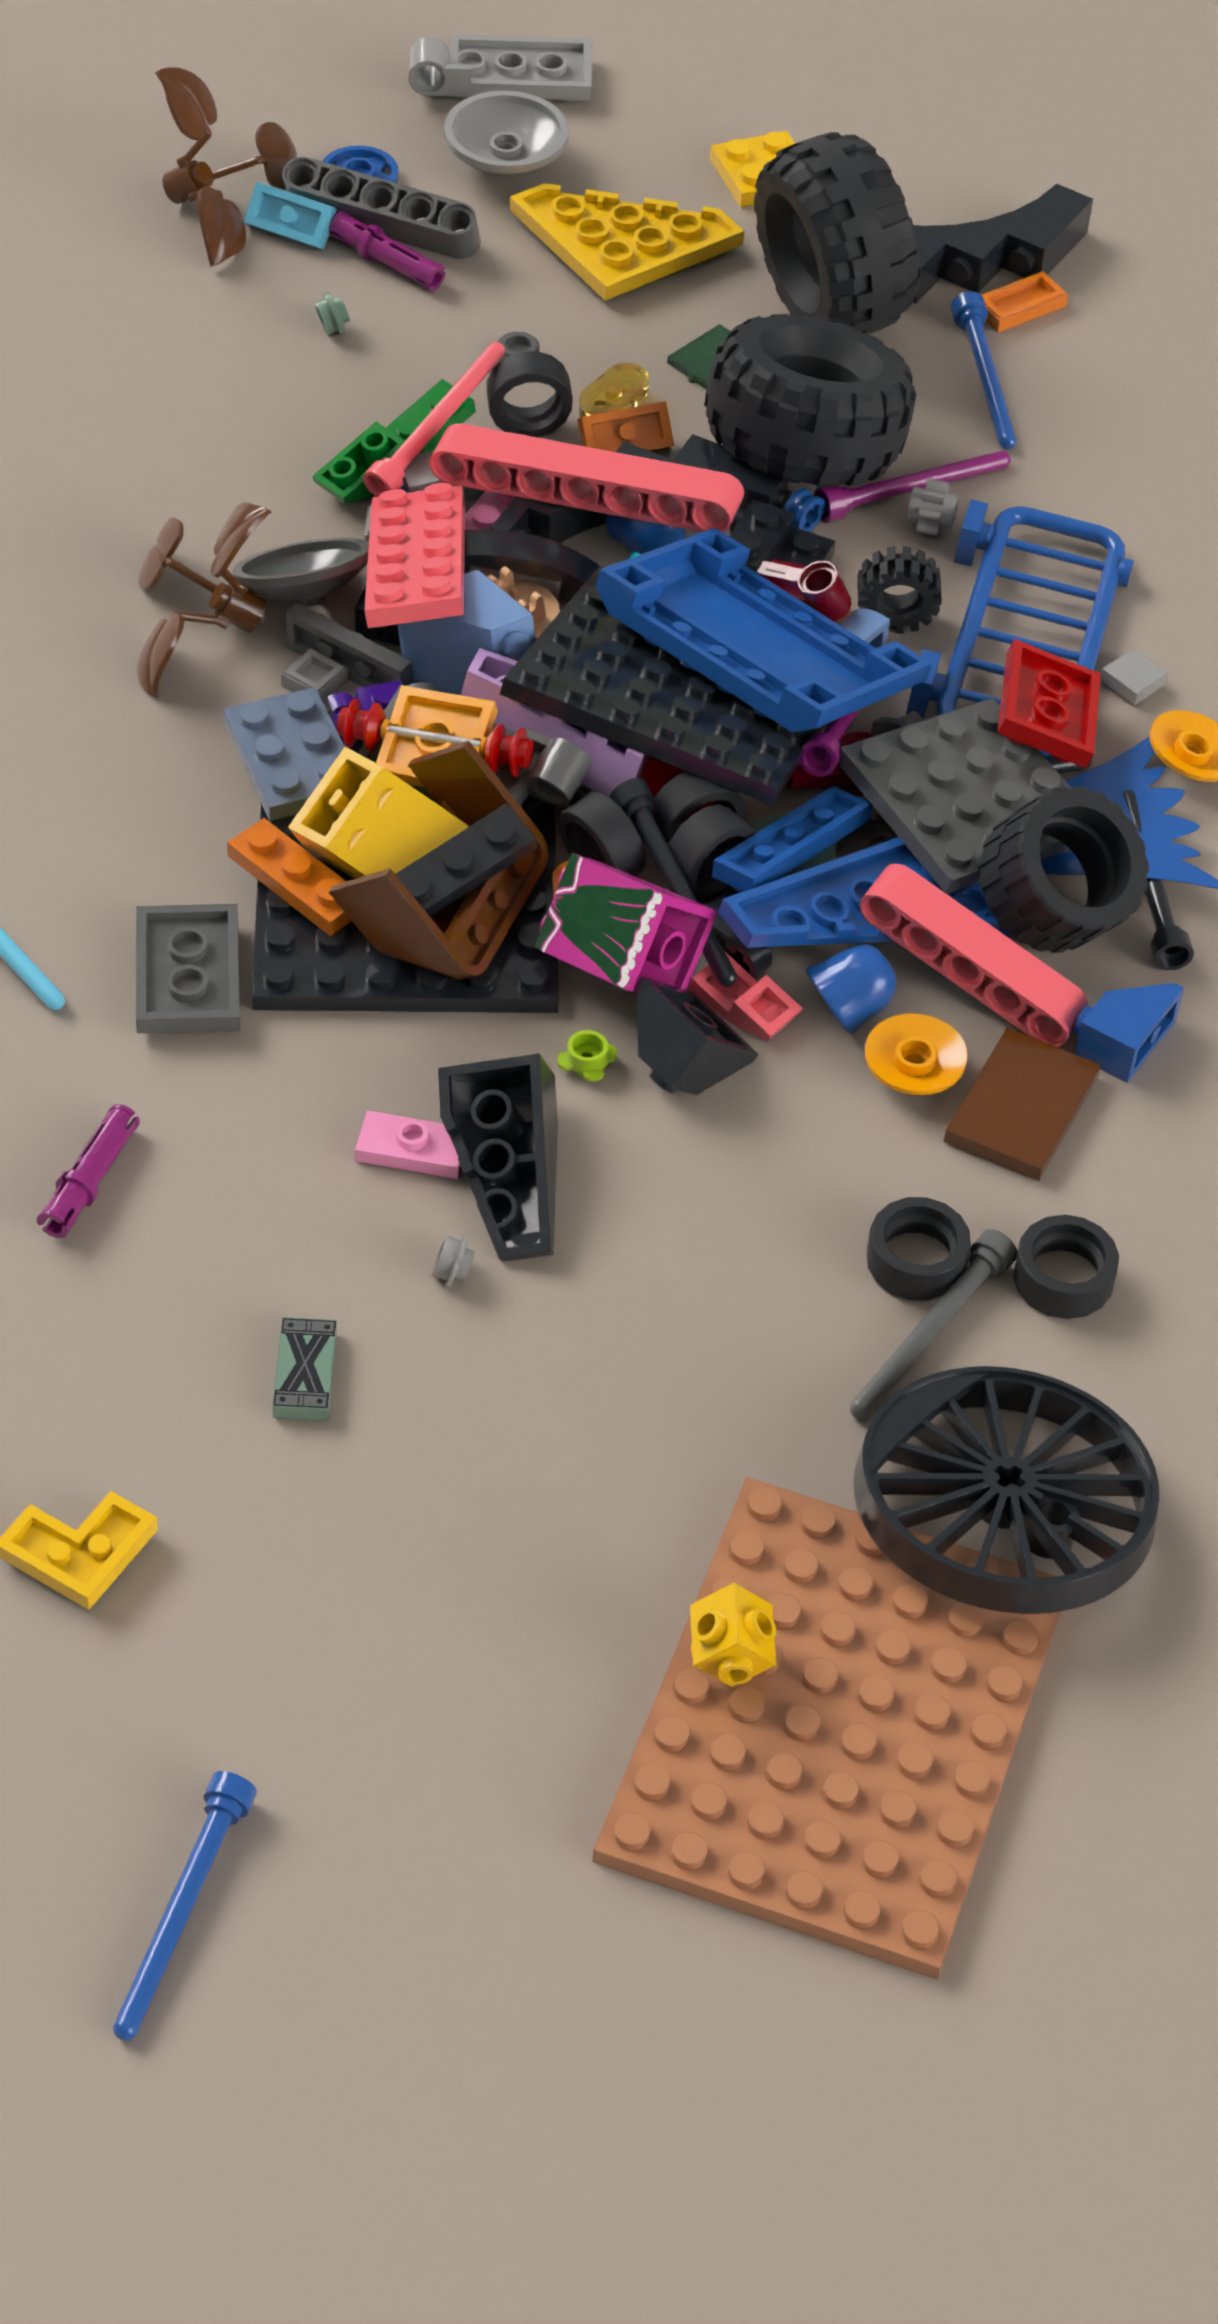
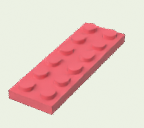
(416, 556)

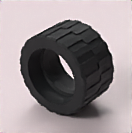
(1102, 842)

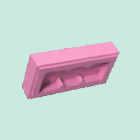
(407, 1145)

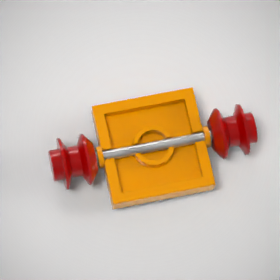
(430, 722)

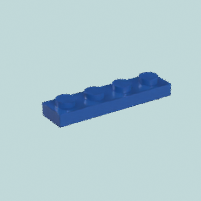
(792, 840)

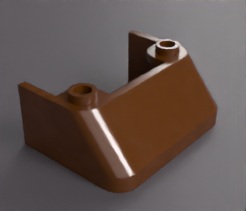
(469, 930)

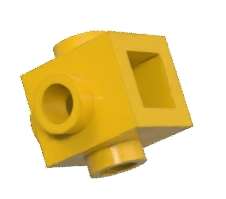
(733, 1635)

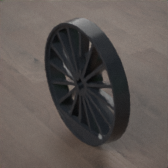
(1007, 1490)

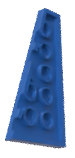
(825, 901)

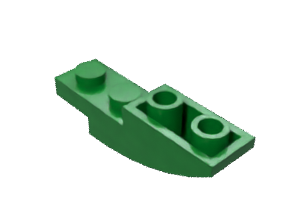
(345, 472)

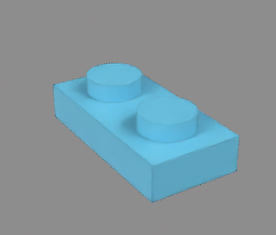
(289, 215)

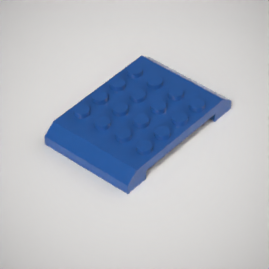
(752, 634)

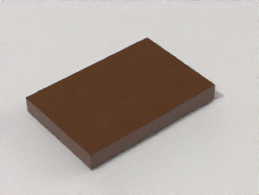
(1022, 1103)

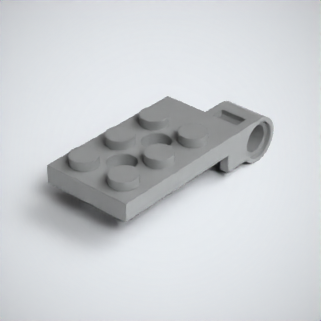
(502, 64)

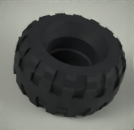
(837, 233)
(809, 400)

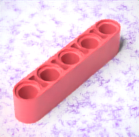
(973, 954)

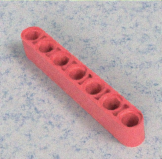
(586, 478)

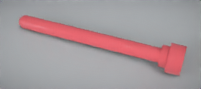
(389, 472)

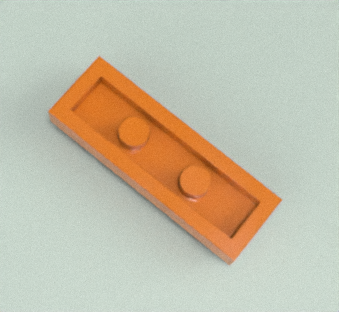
(290, 873)

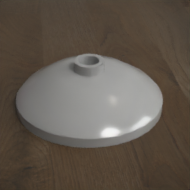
(506, 132)

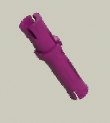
(374, 244)
(80, 1183)

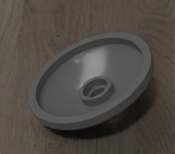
(303, 569)

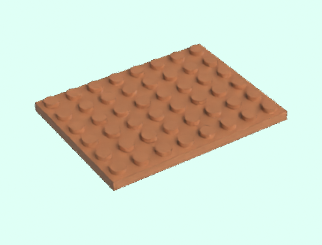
(855, 1768)

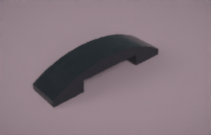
(528, 556)

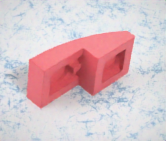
(750, 1005)

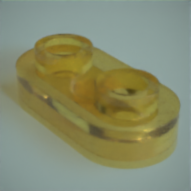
(616, 389)

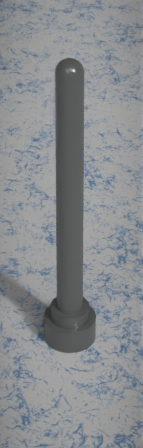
(989, 1257)

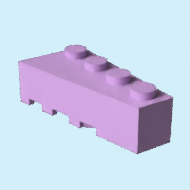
(610, 760)

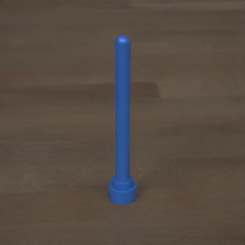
(970, 315)
(226, 1801)

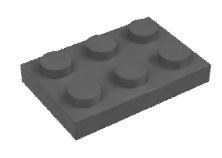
(187, 968)

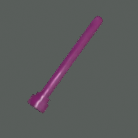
(841, 499)
(823, 749)

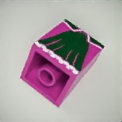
(623, 926)

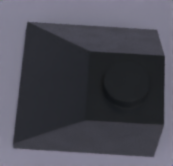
(685, 1039)

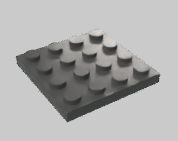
(949, 786)

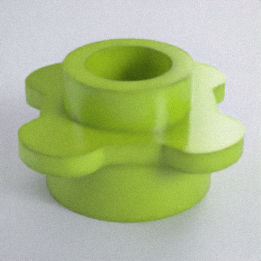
(587, 1055)

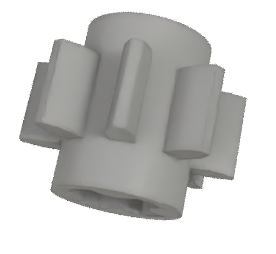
(933, 507)

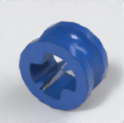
(807, 509)

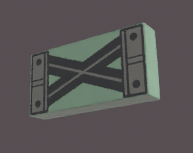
(305, 1368)

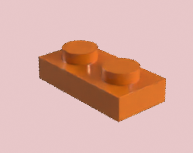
(641, 426)

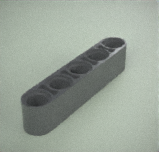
(401, 204)

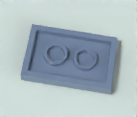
(284, 747)

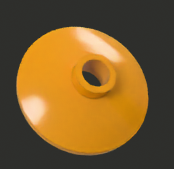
(1187, 743)
(915, 1054)

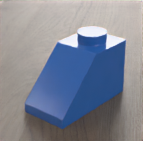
(1126, 1027)

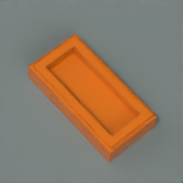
(1023, 301)

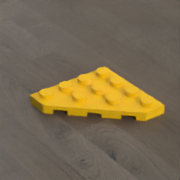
(622, 242)

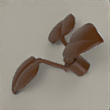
(219, 217)
(231, 602)

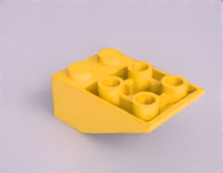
(370, 819)

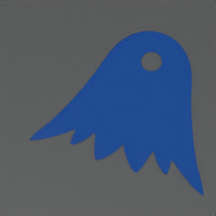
(1158, 829)

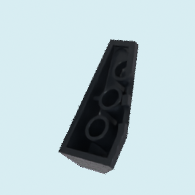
(507, 1146)

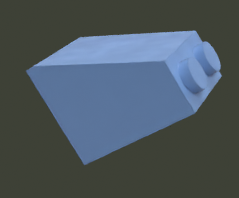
(446, 646)

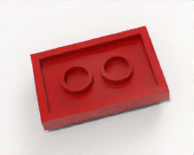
(1049, 704)

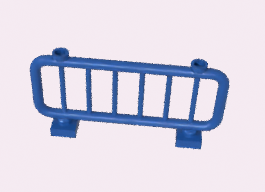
(993, 538)

